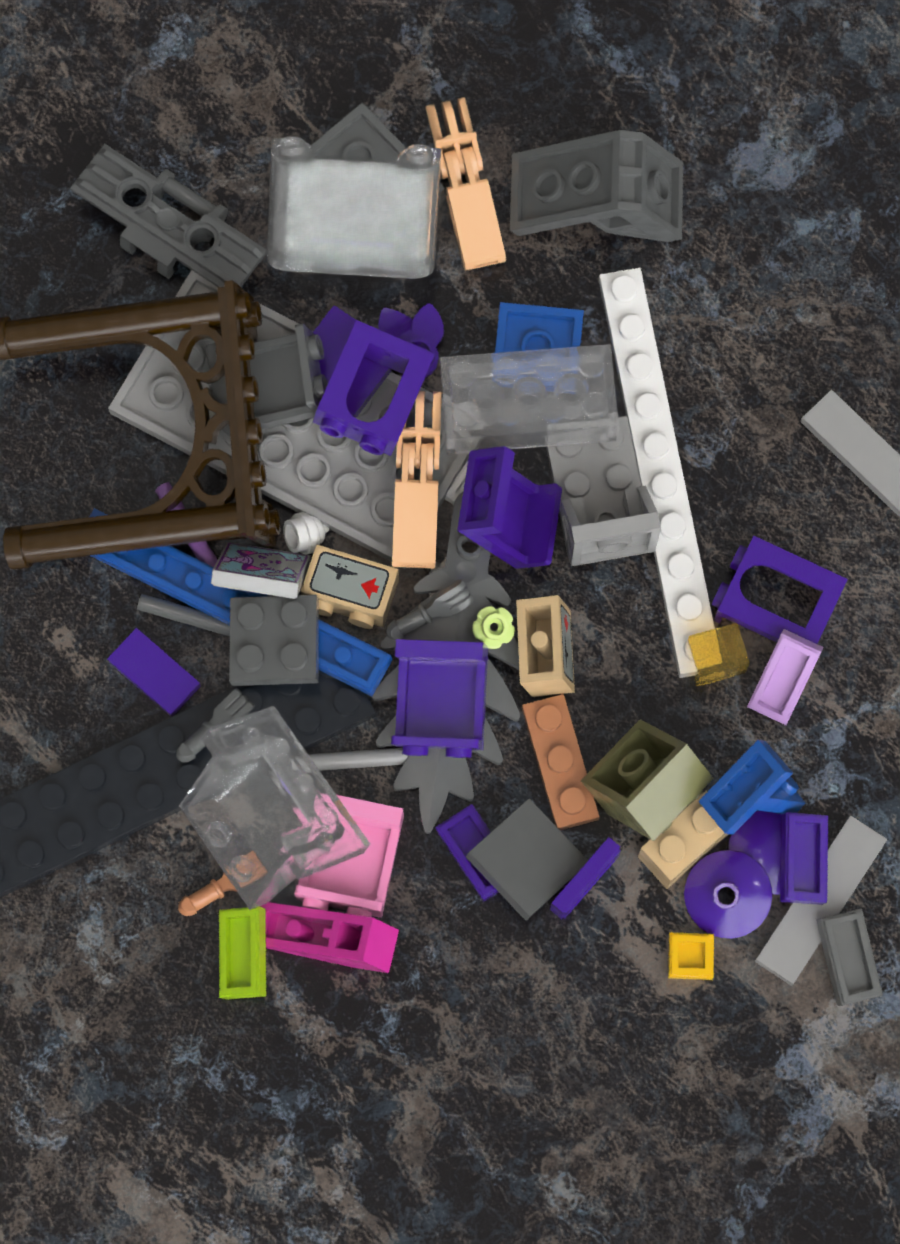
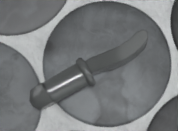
(443, 604)
(231, 708)

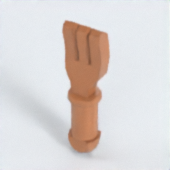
(191, 904)

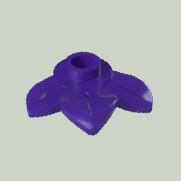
(423, 331)

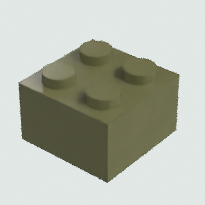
(647, 779)

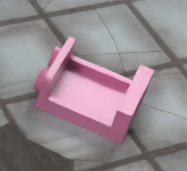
(362, 881)

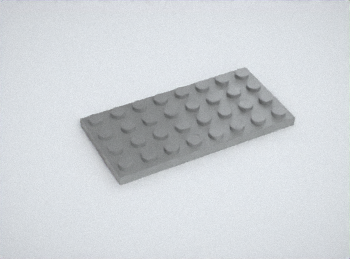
(303, 465)

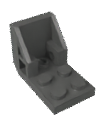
(608, 179)

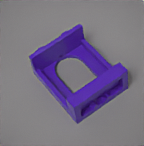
(389, 351)
(736, 608)

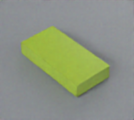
(242, 953)

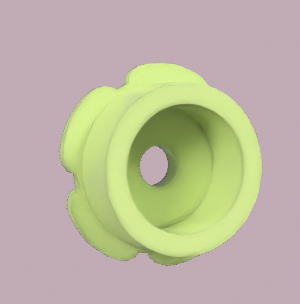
(485, 618)

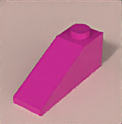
(330, 936)

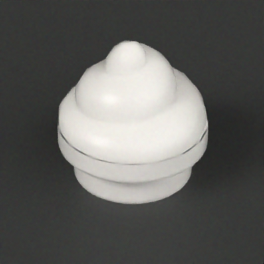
(304, 533)

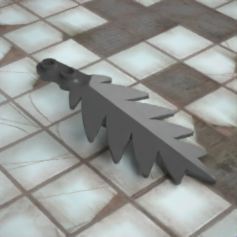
(435, 773)

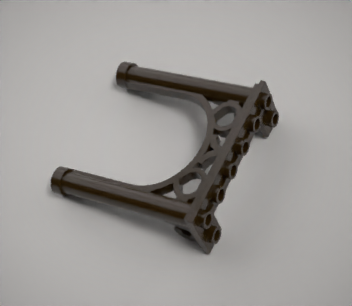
(204, 315)

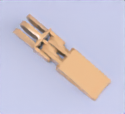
(471, 202)
(417, 499)

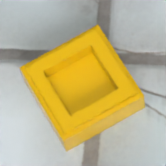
(691, 956)

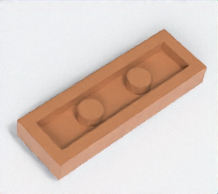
(559, 762)

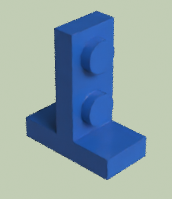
(752, 784)

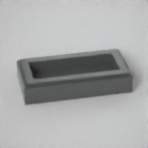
(849, 957)

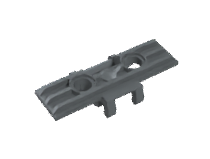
(161, 228)

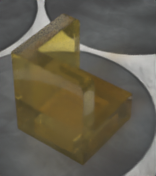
(718, 654)

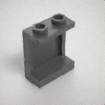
(286, 377)

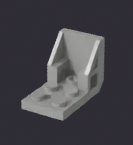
(602, 500)

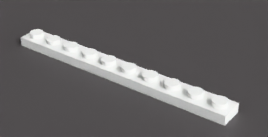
(657, 460)

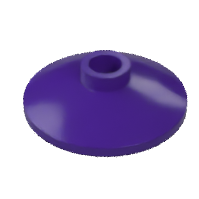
(747, 881)

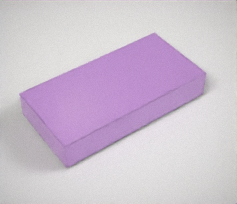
(785, 677)

